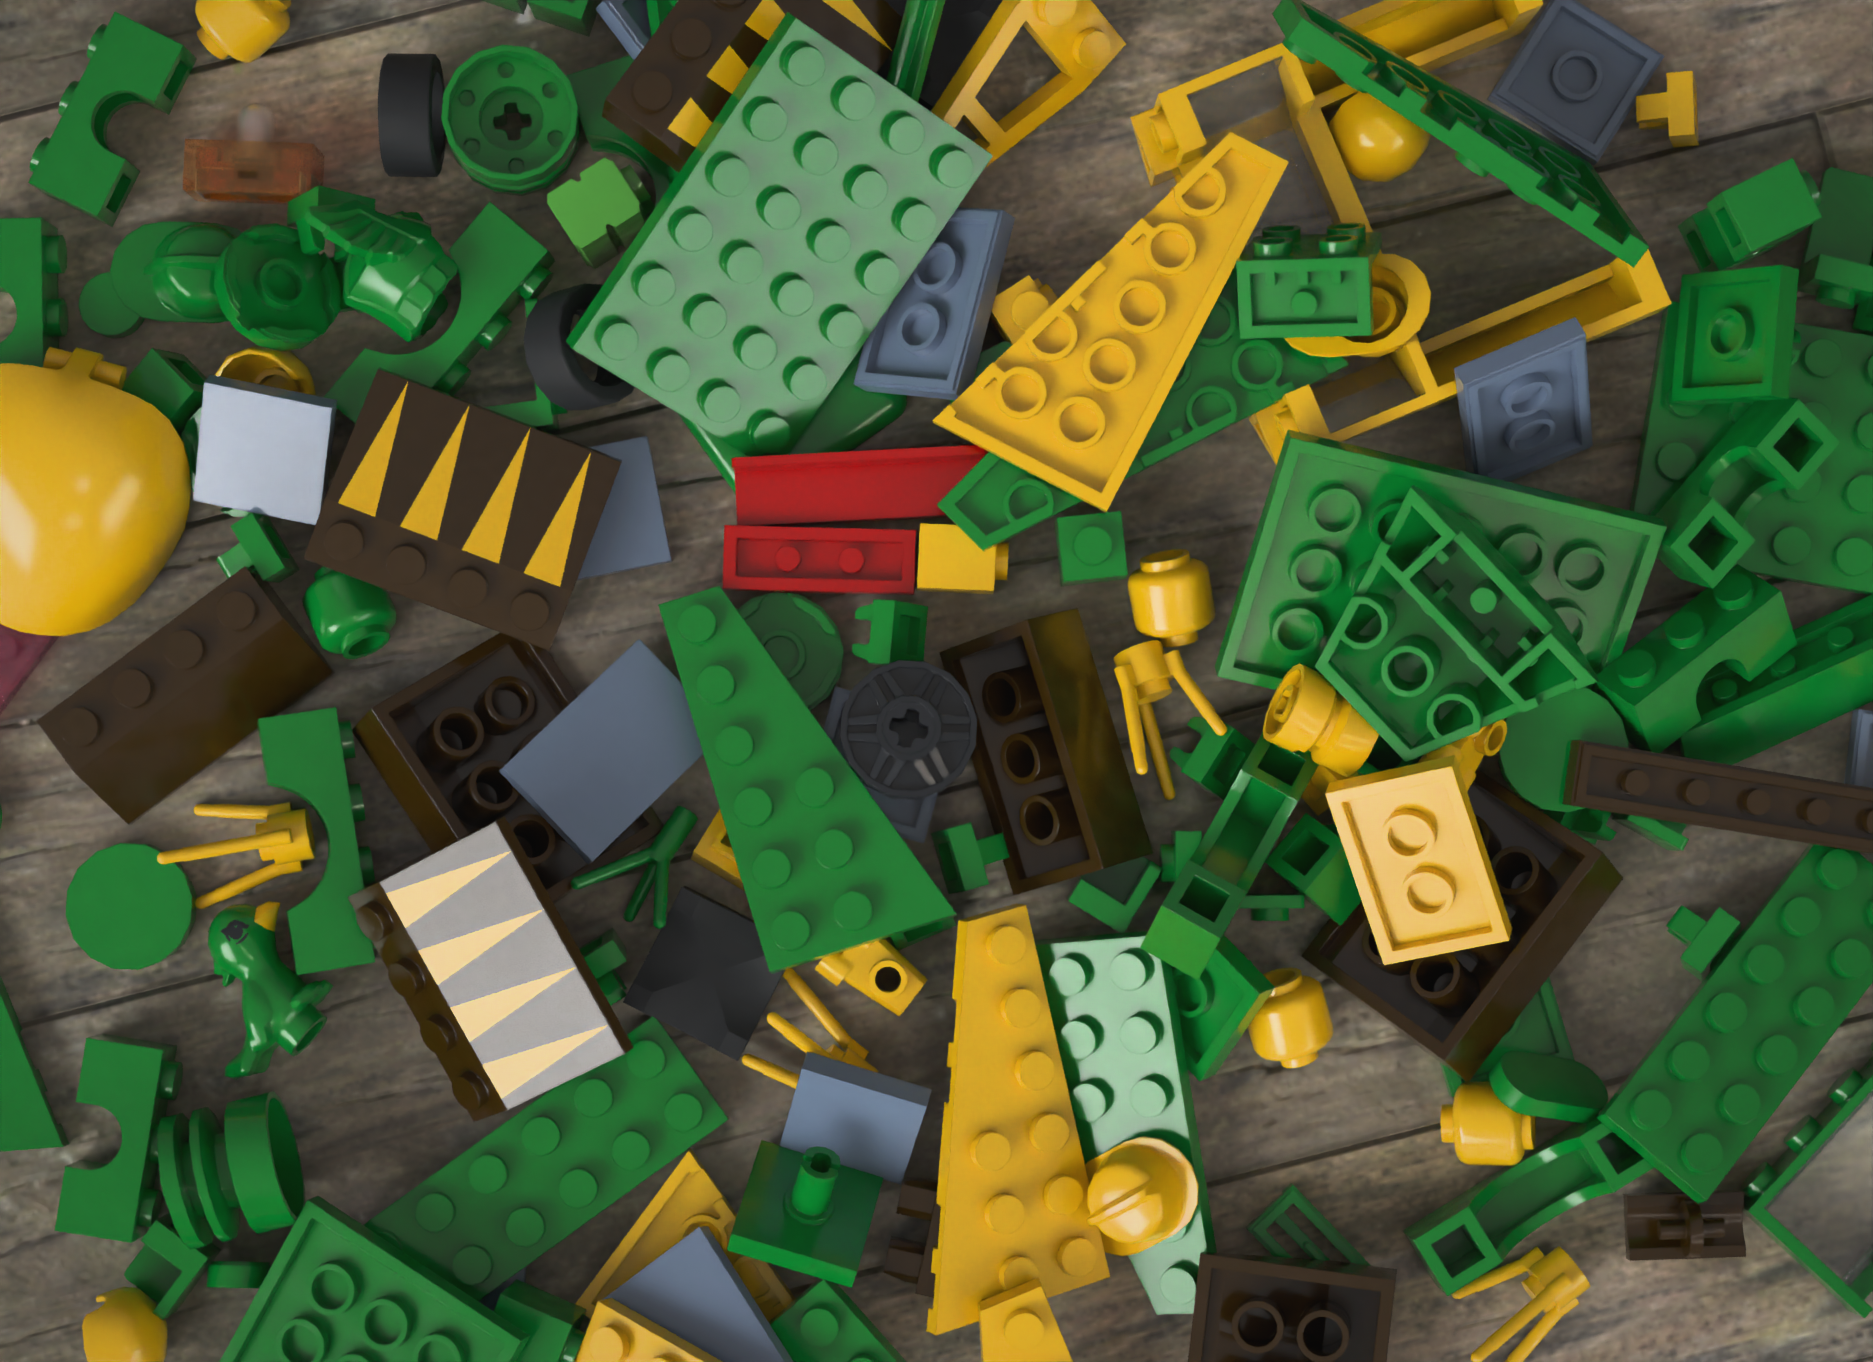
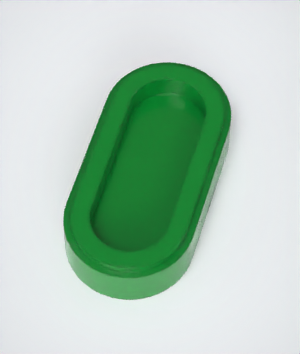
(1548, 1087)

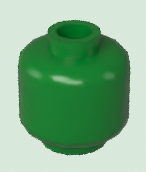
(348, 614)

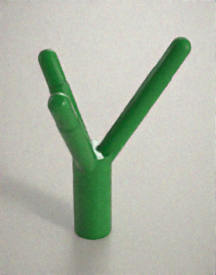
(658, 859)

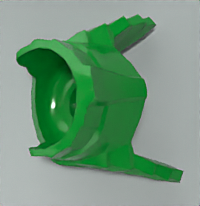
(390, 267)

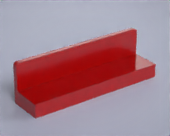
(849, 485)

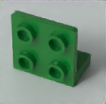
(1307, 282)

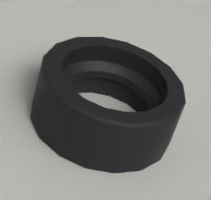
(411, 115)
(553, 360)

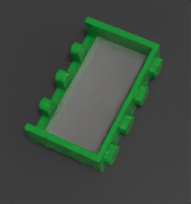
(1821, 1192)

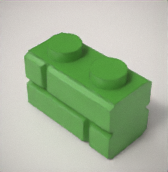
(601, 210)

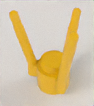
(1143, 679)
(284, 837)
(851, 1051)
(1553, 1287)

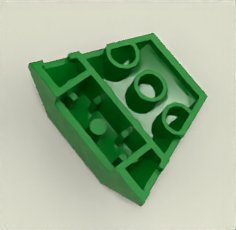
(1446, 635)

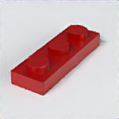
(819, 560)

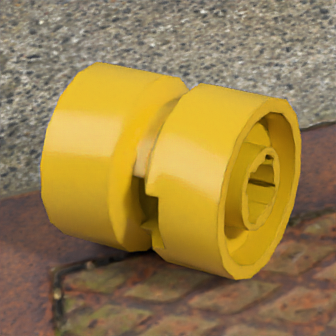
(1313, 715)

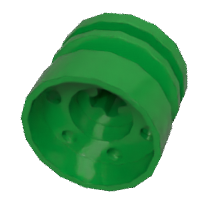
(503, 83)
(216, 1172)

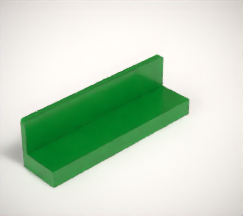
(1803, 689)

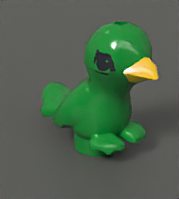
(275, 1000)

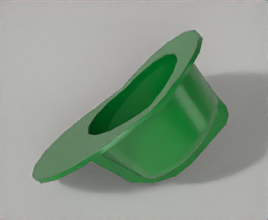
(169, 270)

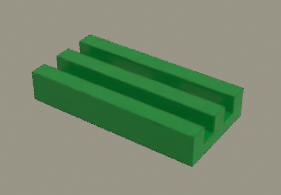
(1275, 1212)

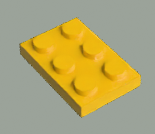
(1419, 860)

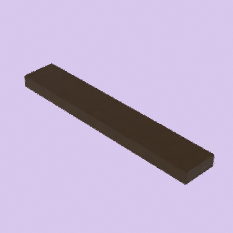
(1719, 796)

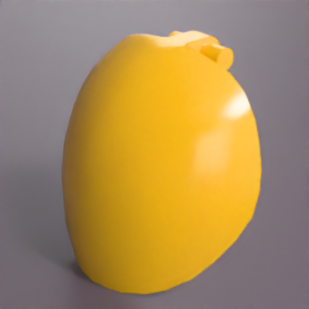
(86, 493)

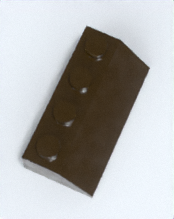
(186, 695)
(1048, 751)

